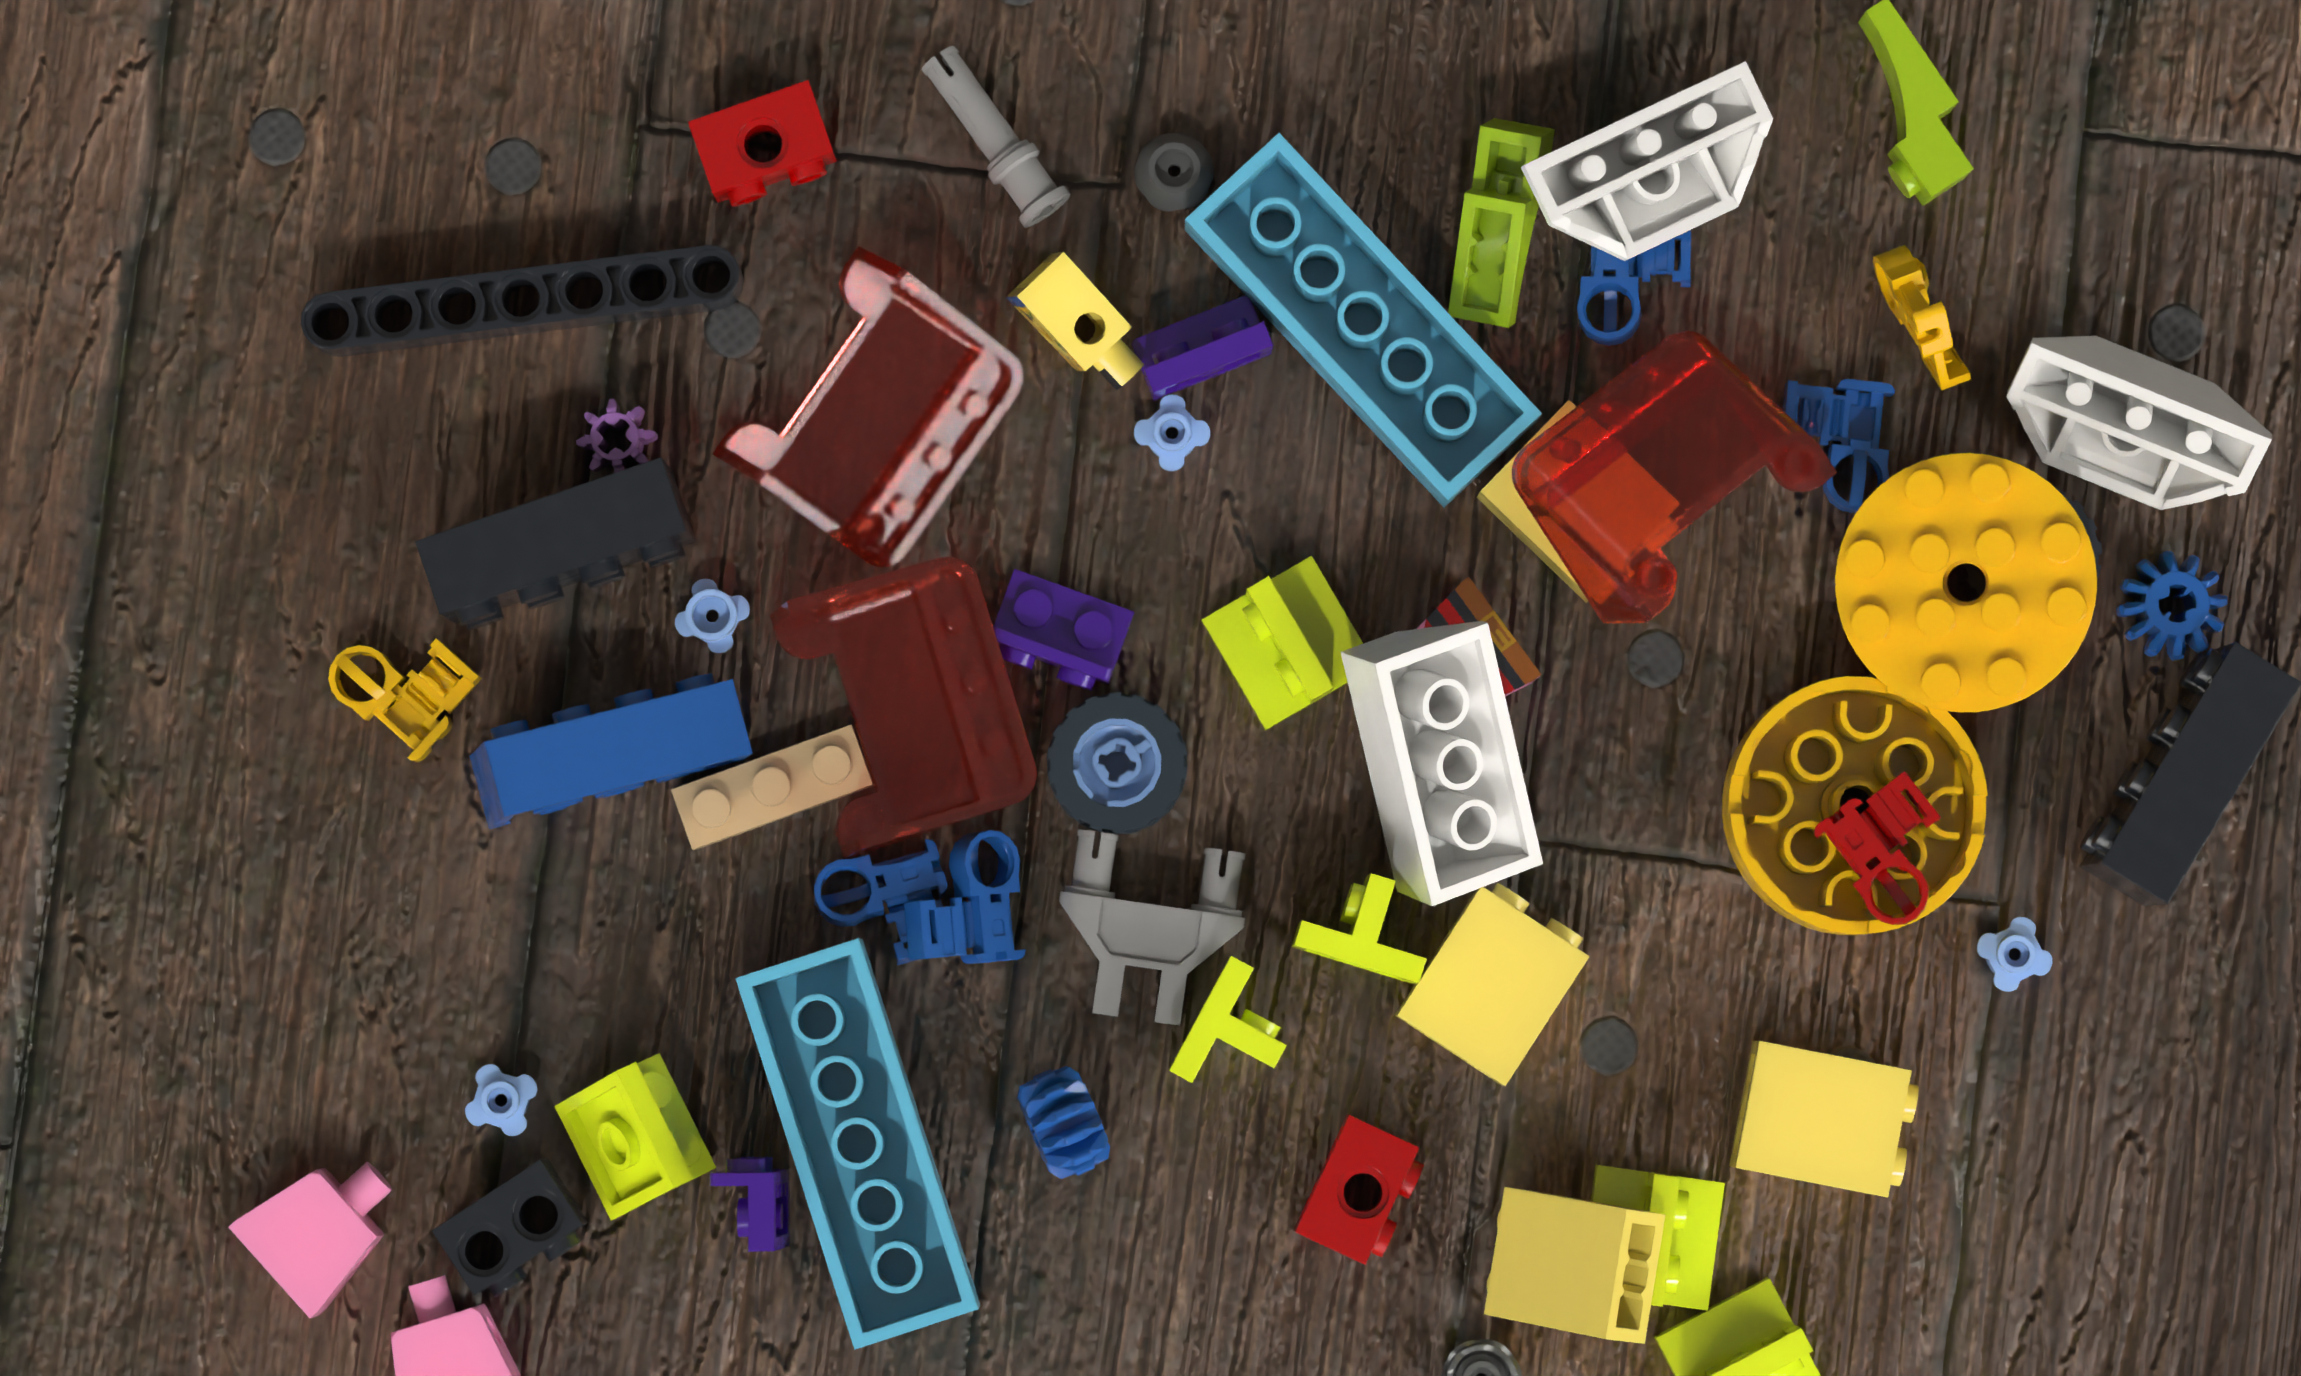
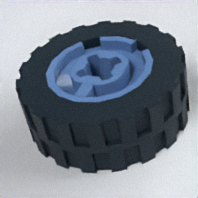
(1117, 763)

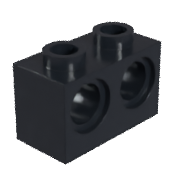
(504, 1215)

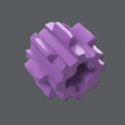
(617, 422)

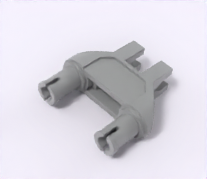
(1149, 933)

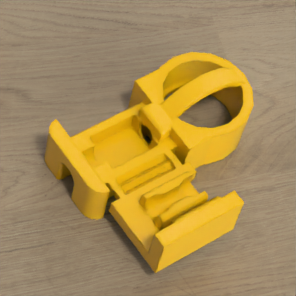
(1905, 288)
(417, 702)

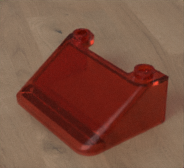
(886, 418)
(1650, 462)
(922, 698)

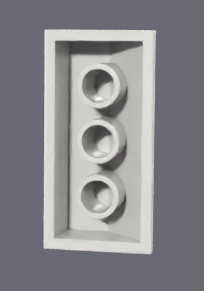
(1442, 759)

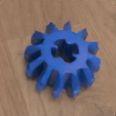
(2186, 624)
(1063, 1122)

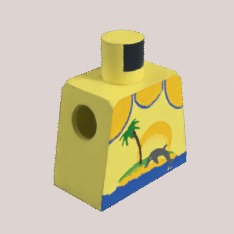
(1055, 299)

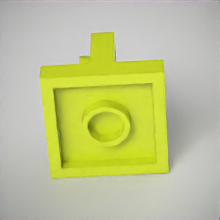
(1284, 641)
(1365, 912)
(1249, 1034)
(634, 1136)
(1689, 1229)
(1739, 1338)

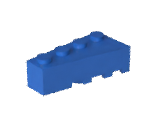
(609, 749)

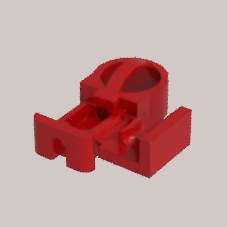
(1874, 835)

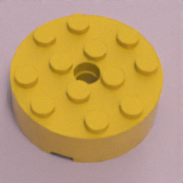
(1899, 567)
(1793, 776)

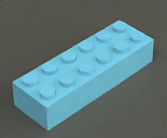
(1361, 320)
(858, 1143)

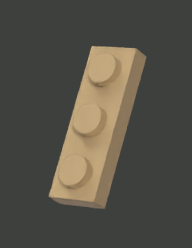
(772, 787)

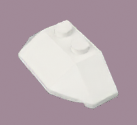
(1656, 167)
(2134, 422)

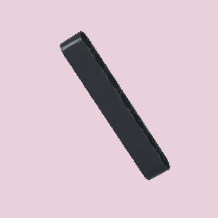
(494, 288)

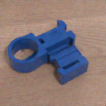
(1625, 280)
(1848, 419)
(906, 880)
(976, 924)

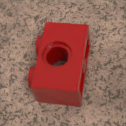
(726, 134)
(1355, 1151)

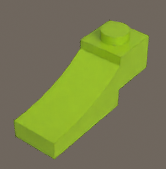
(1925, 153)
(1497, 223)

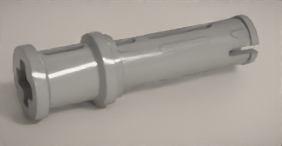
(1011, 160)

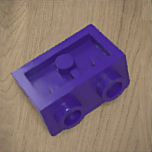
(1202, 347)
(1061, 629)
(765, 1211)

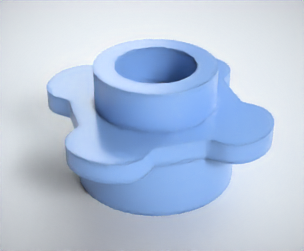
(1190, 433)
(707, 598)
(1996, 950)
(518, 1093)

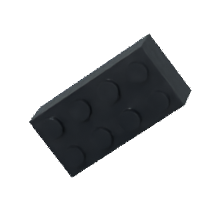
(556, 543)
(2189, 773)

